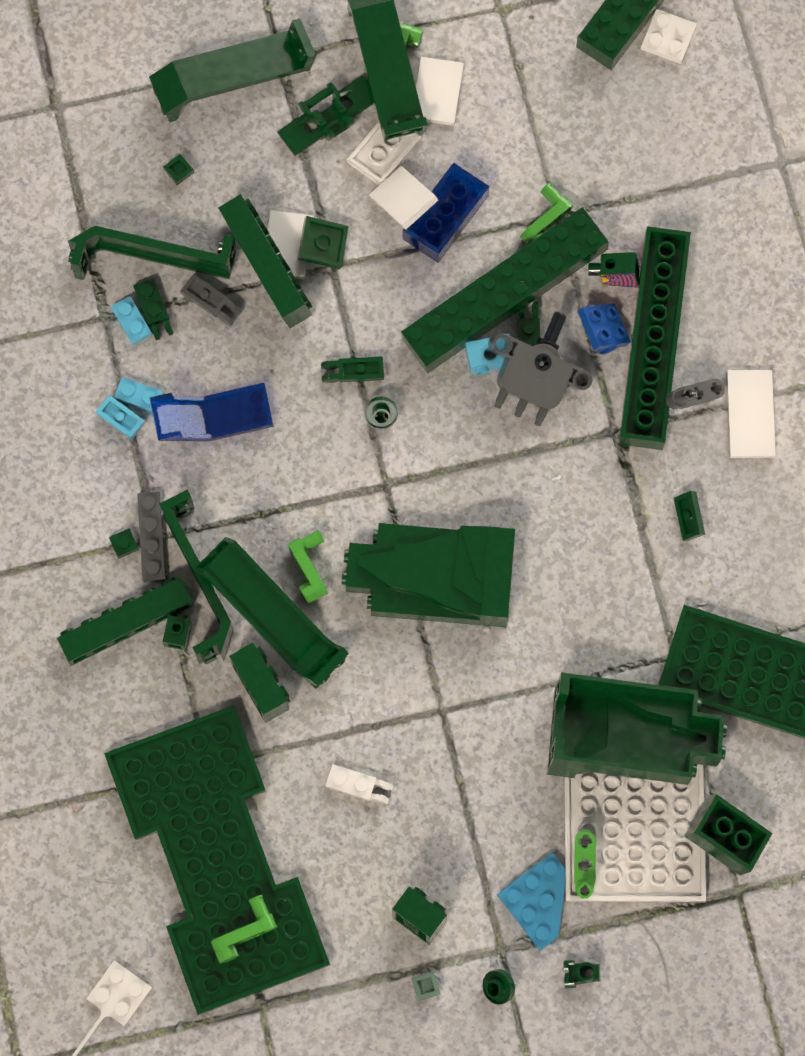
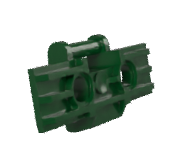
(330, 121)

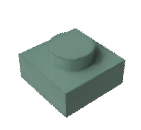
(425, 986)

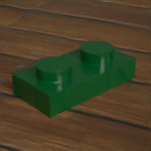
(689, 516)

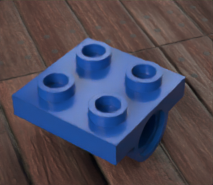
(604, 327)

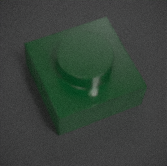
(178, 169)
(123, 543)

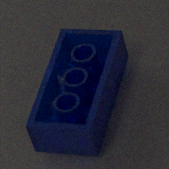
(458, 201)

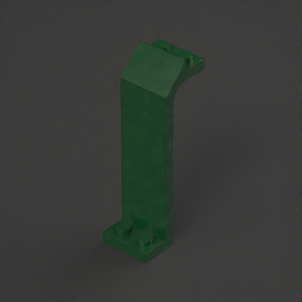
(387, 67)
(232, 68)
(149, 249)
(271, 612)
(206, 651)

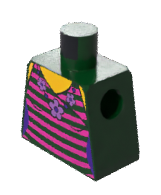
(617, 269)

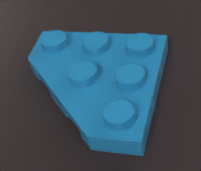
(538, 900)

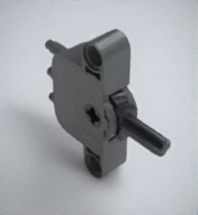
(533, 383)

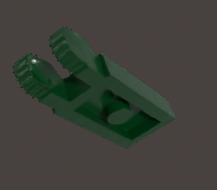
(152, 306)
(529, 327)
(354, 369)

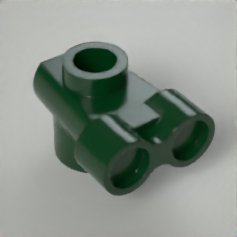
(575, 973)

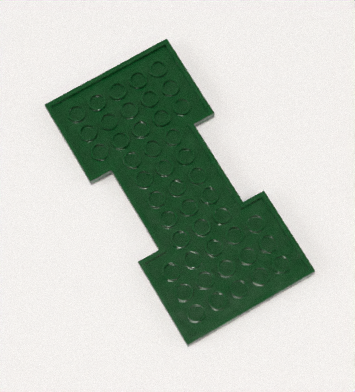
(193, 794)

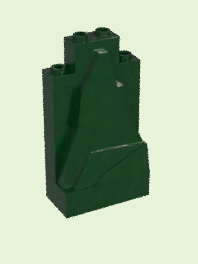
(434, 573)
(631, 730)

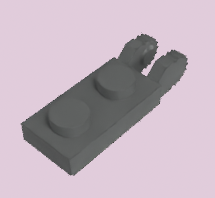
(209, 299)

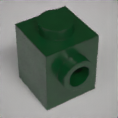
(177, 632)

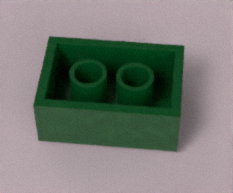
(260, 681)
(728, 834)
(419, 914)

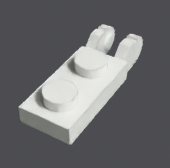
(356, 784)

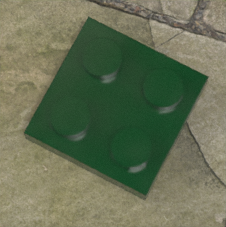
(323, 242)

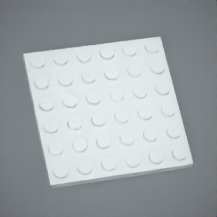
(637, 838)

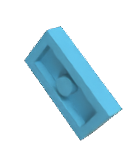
(131, 320)
(136, 394)
(120, 417)

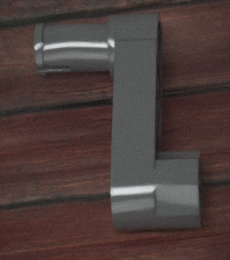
(706, 392)

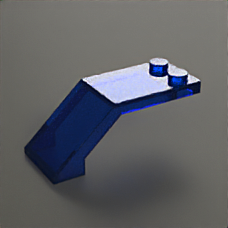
(211, 415)

